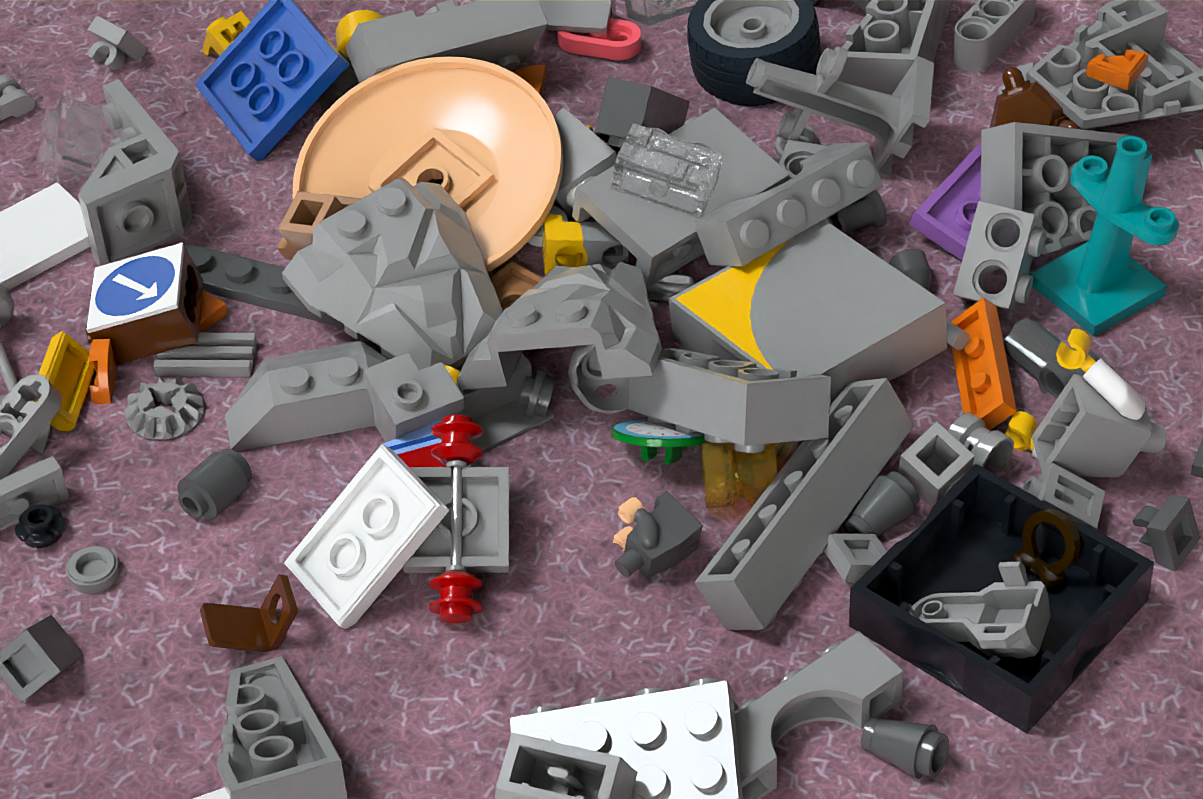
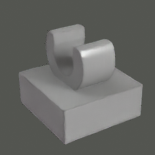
(114, 42)

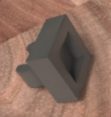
(1170, 530)

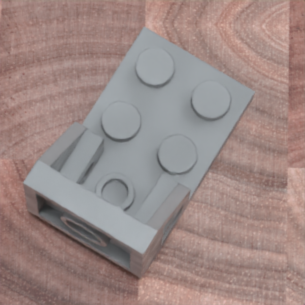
(137, 188)

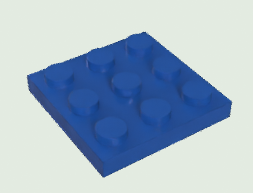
(271, 76)

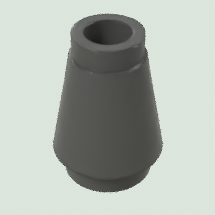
(883, 506)
(907, 745)

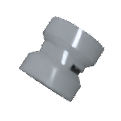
(983, 443)

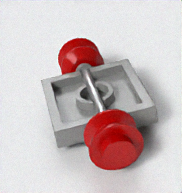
(475, 529)

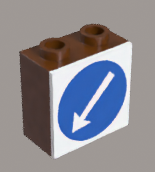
(146, 303)

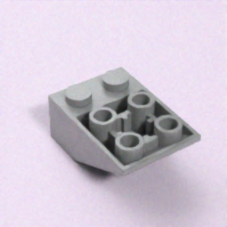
(561, 771)

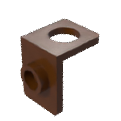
(248, 626)

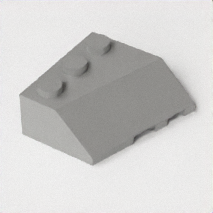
(1031, 171)

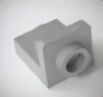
(1068, 494)

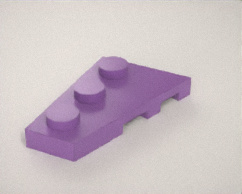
(950, 209)

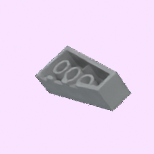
(732, 400)

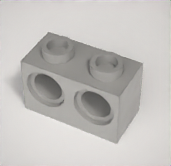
(986, 255)

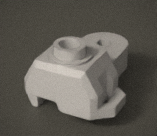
(999, 620)

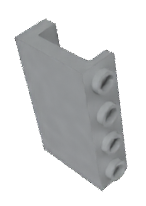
(664, 237)

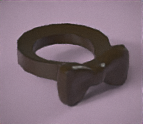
(1052, 574)

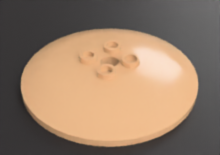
(451, 123)

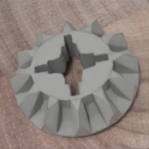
(162, 423)

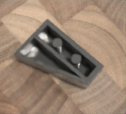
(640, 104)

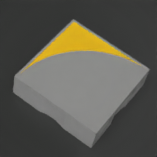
(815, 310)

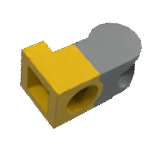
(579, 245)

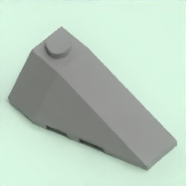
(275, 739)

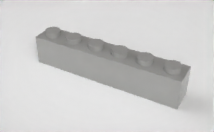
(803, 506)

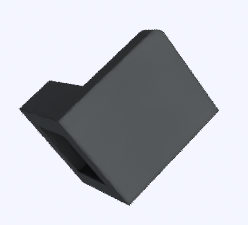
(37, 657)

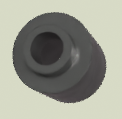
(214, 484)

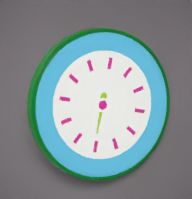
(654, 435)

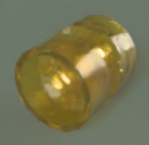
(735, 474)

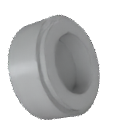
(92, 569)

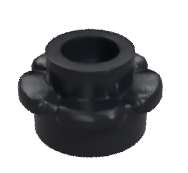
(44, 533)

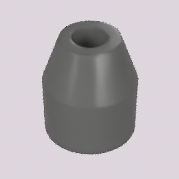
(913, 265)

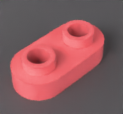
(618, 44)

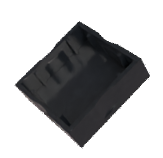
(960, 552)

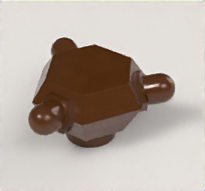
(1027, 103)

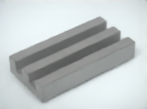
(211, 357)

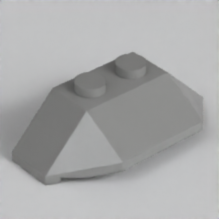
(303, 397)

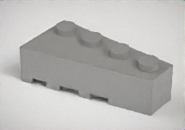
(480, 30)
(891, 40)

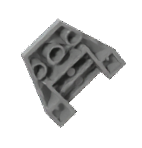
(1163, 90)
(400, 274)
(572, 310)

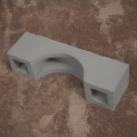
(761, 222)
(843, 685)

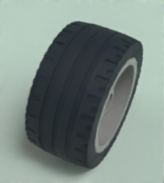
(733, 33)

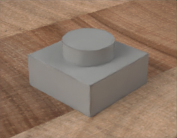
(853, 554)

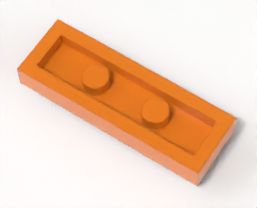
(983, 366)

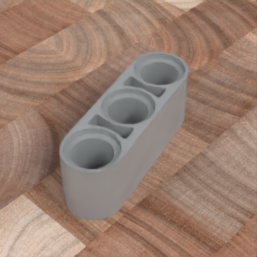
(989, 30)

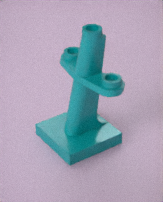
(1099, 279)

